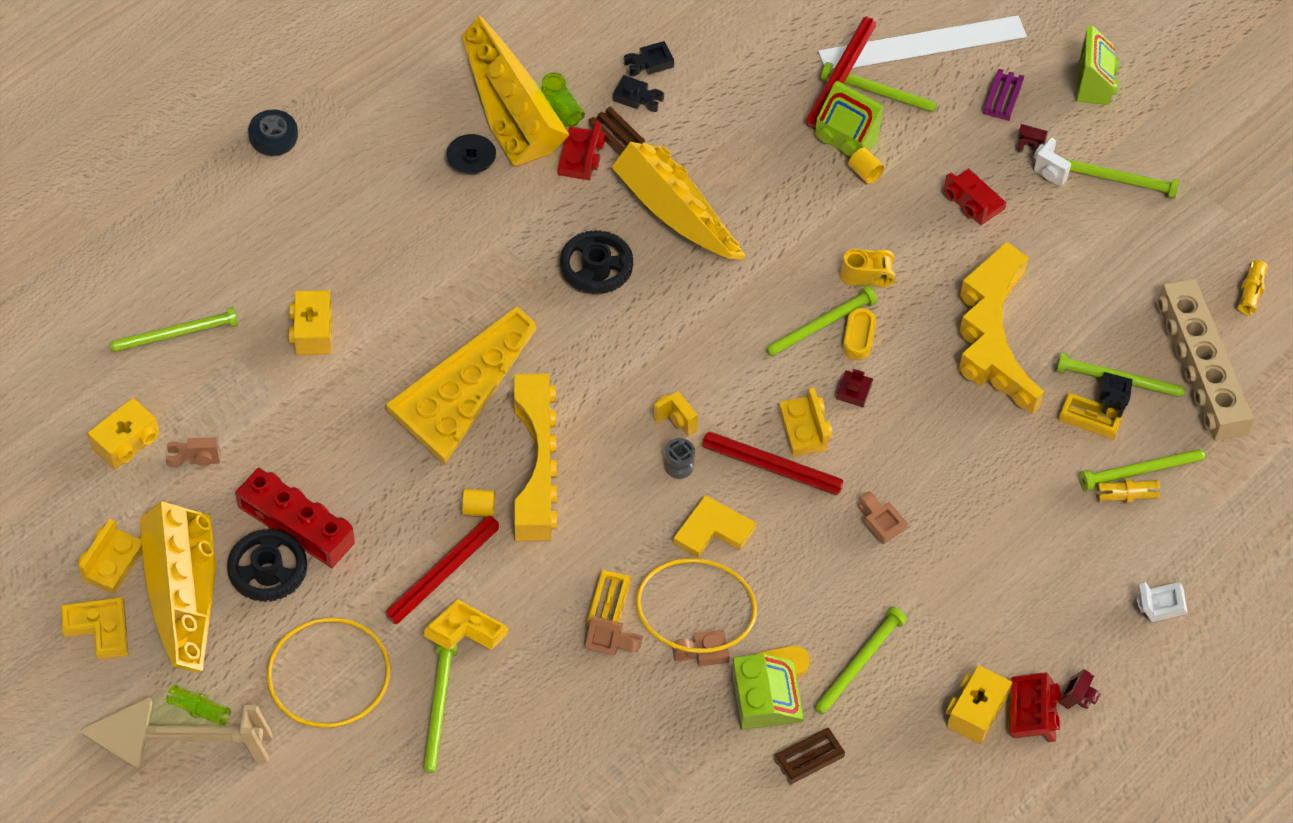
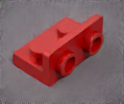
(580, 152)
(973, 196)
(1034, 706)

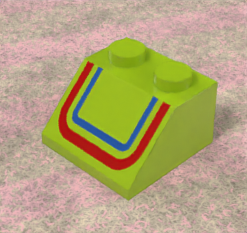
(1097, 69)
(849, 120)
(766, 691)

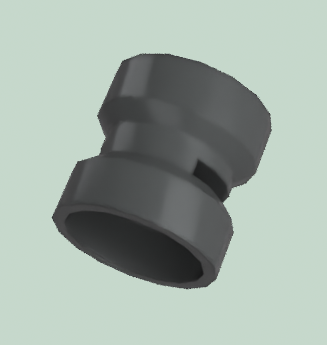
(679, 458)

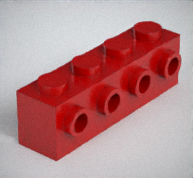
(290, 511)

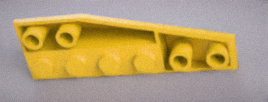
(511, 98)
(674, 197)
(179, 579)

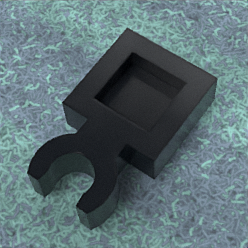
(651, 57)
(635, 92)
(1115, 392)

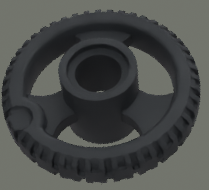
(597, 262)
(267, 576)

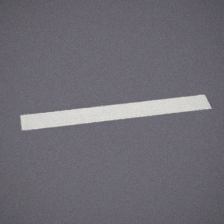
(932, 42)

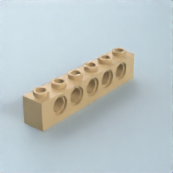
(1204, 359)

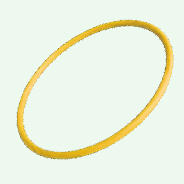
(688, 649)
(340, 723)

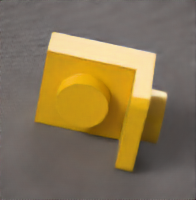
(678, 410)

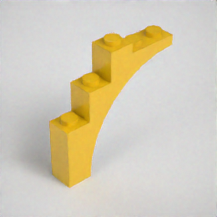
(983, 327)

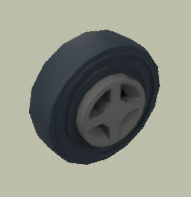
(265, 125)

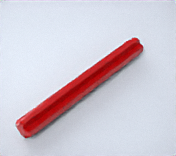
(843, 66)
(773, 463)
(442, 570)

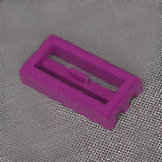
(1008, 79)

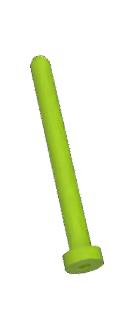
(883, 90)
(1124, 177)
(867, 296)
(176, 330)
(1065, 363)
(1089, 480)
(895, 617)
(438, 706)

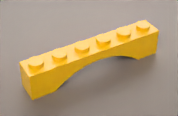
(533, 504)

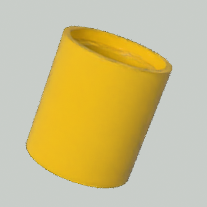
(866, 165)
(478, 502)

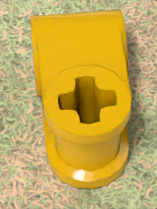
(866, 268)

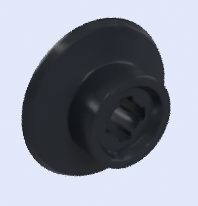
(471, 146)

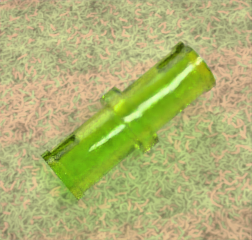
(198, 705)

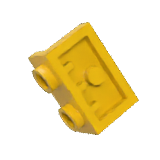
(805, 424)
(109, 557)

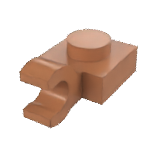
(196, 450)
(881, 520)
(607, 637)
(704, 640)

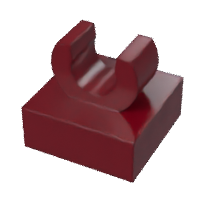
(1031, 135)
(854, 388)
(1079, 691)

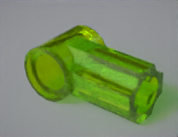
(561, 99)

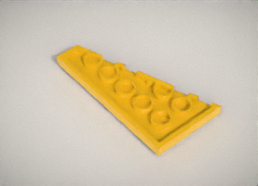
(454, 393)

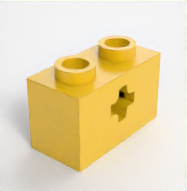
(311, 322)
(124, 433)
(972, 719)

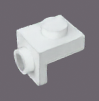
(1050, 164)
(1162, 601)

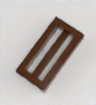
(620, 130)
(786, 768)

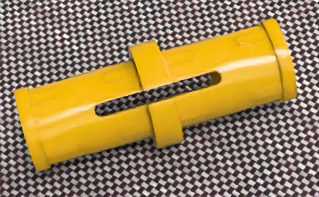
(1252, 287)
(1128, 490)

